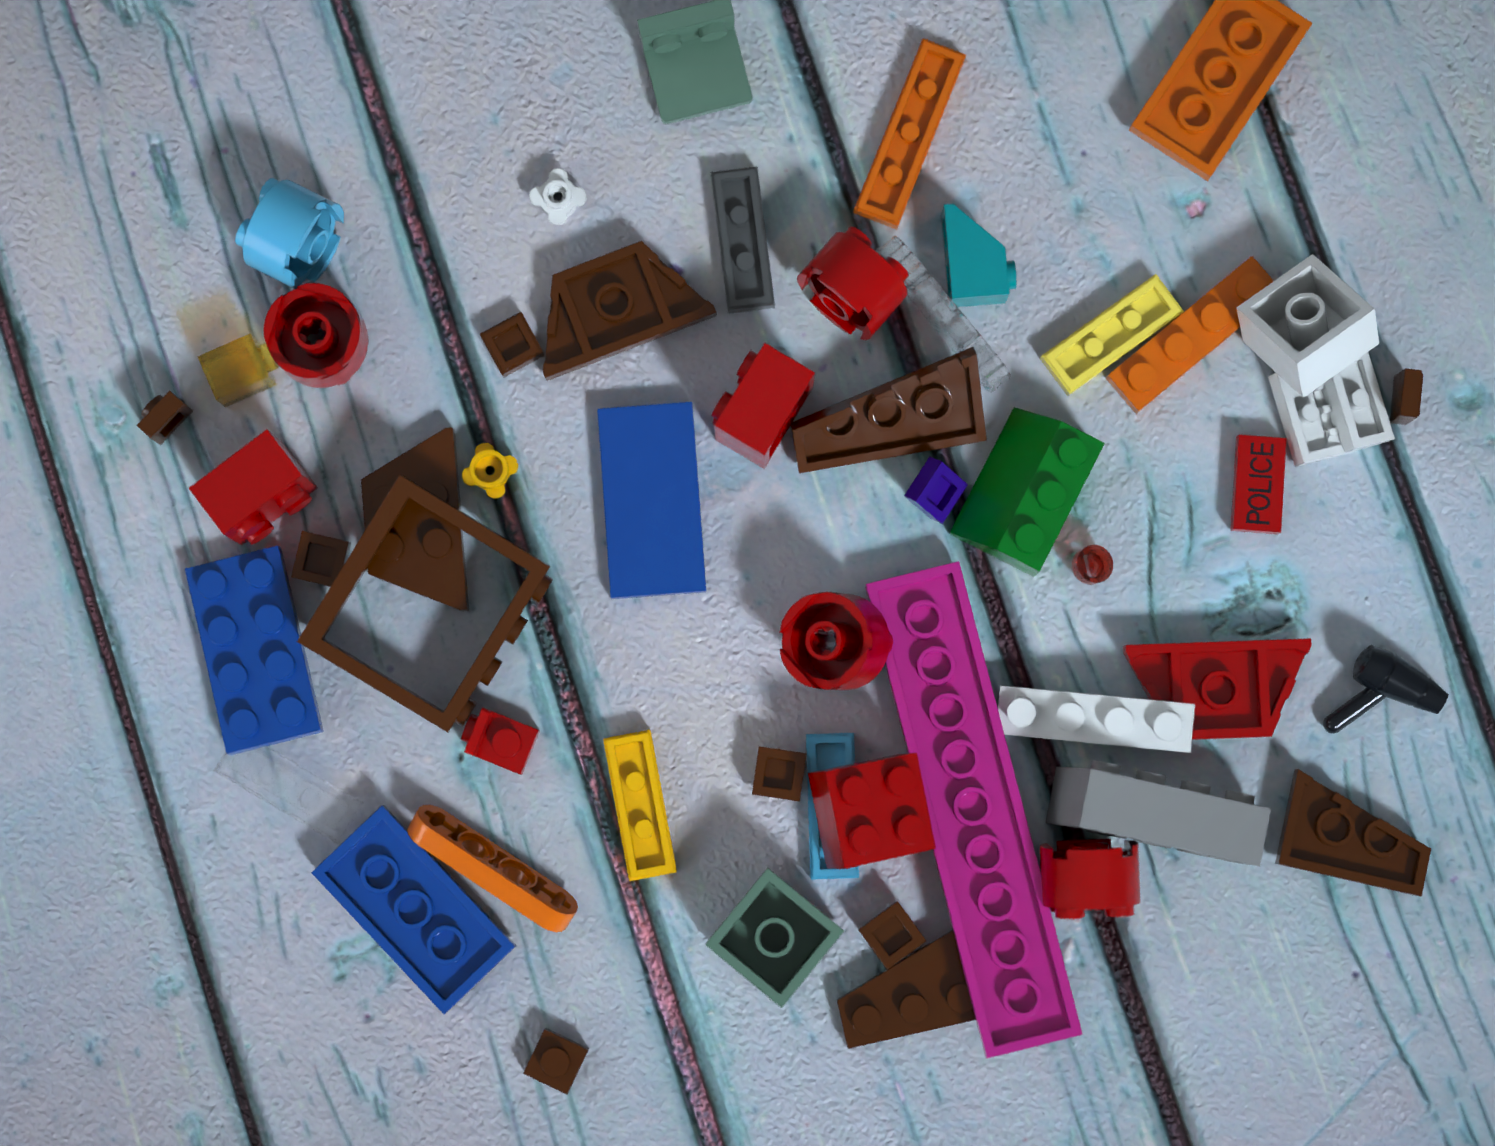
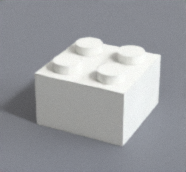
(1308, 325)

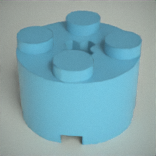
(290, 233)

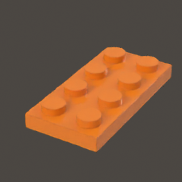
(1219, 81)

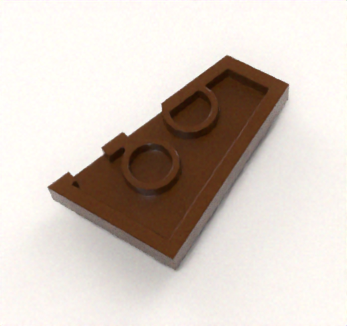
(1343, 841)
(910, 997)

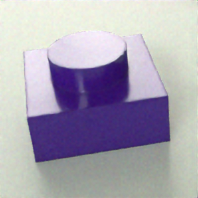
(935, 490)

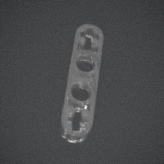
(945, 315)

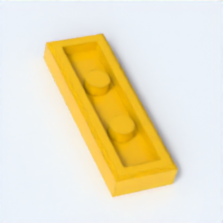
(640, 805)

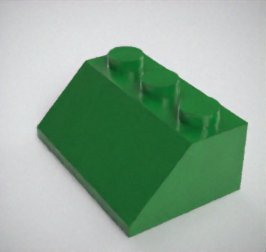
(1026, 489)

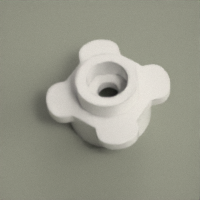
(558, 210)

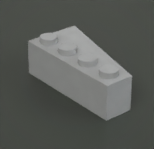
(1159, 813)

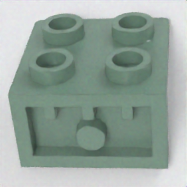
(694, 61)

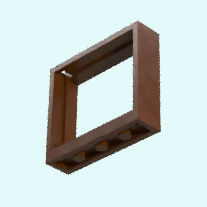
(486, 663)

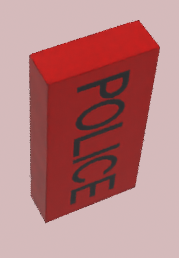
(1258, 484)

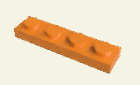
(1187, 338)

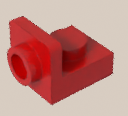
(499, 740)

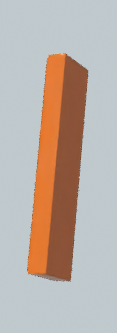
(909, 133)

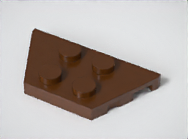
(616, 307)
(421, 548)

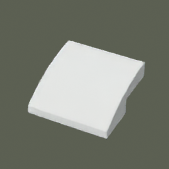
(1336, 416)

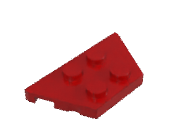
(1232, 683)

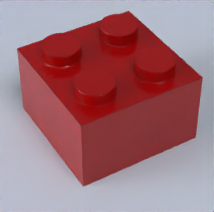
(763, 404)
(254, 489)
(871, 811)

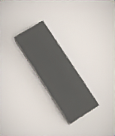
(742, 240)

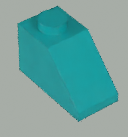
(974, 262)

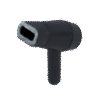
(1389, 677)

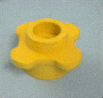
(476, 473)

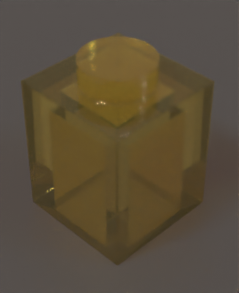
(238, 370)

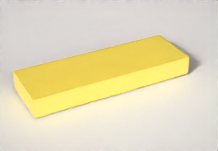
(1111, 335)

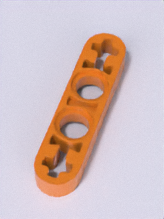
(492, 868)

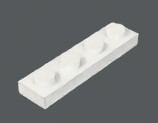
(1096, 718)

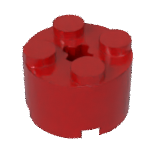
(854, 283)
(304, 312)
(809, 641)
(1090, 877)

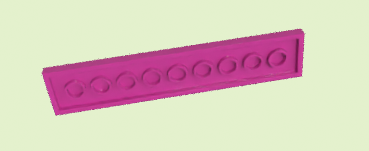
(975, 813)

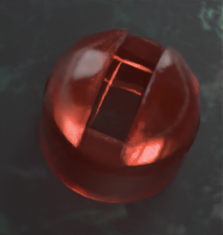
(1099, 563)

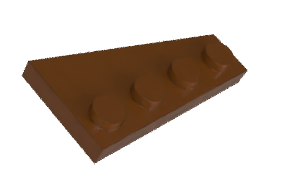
(905, 416)

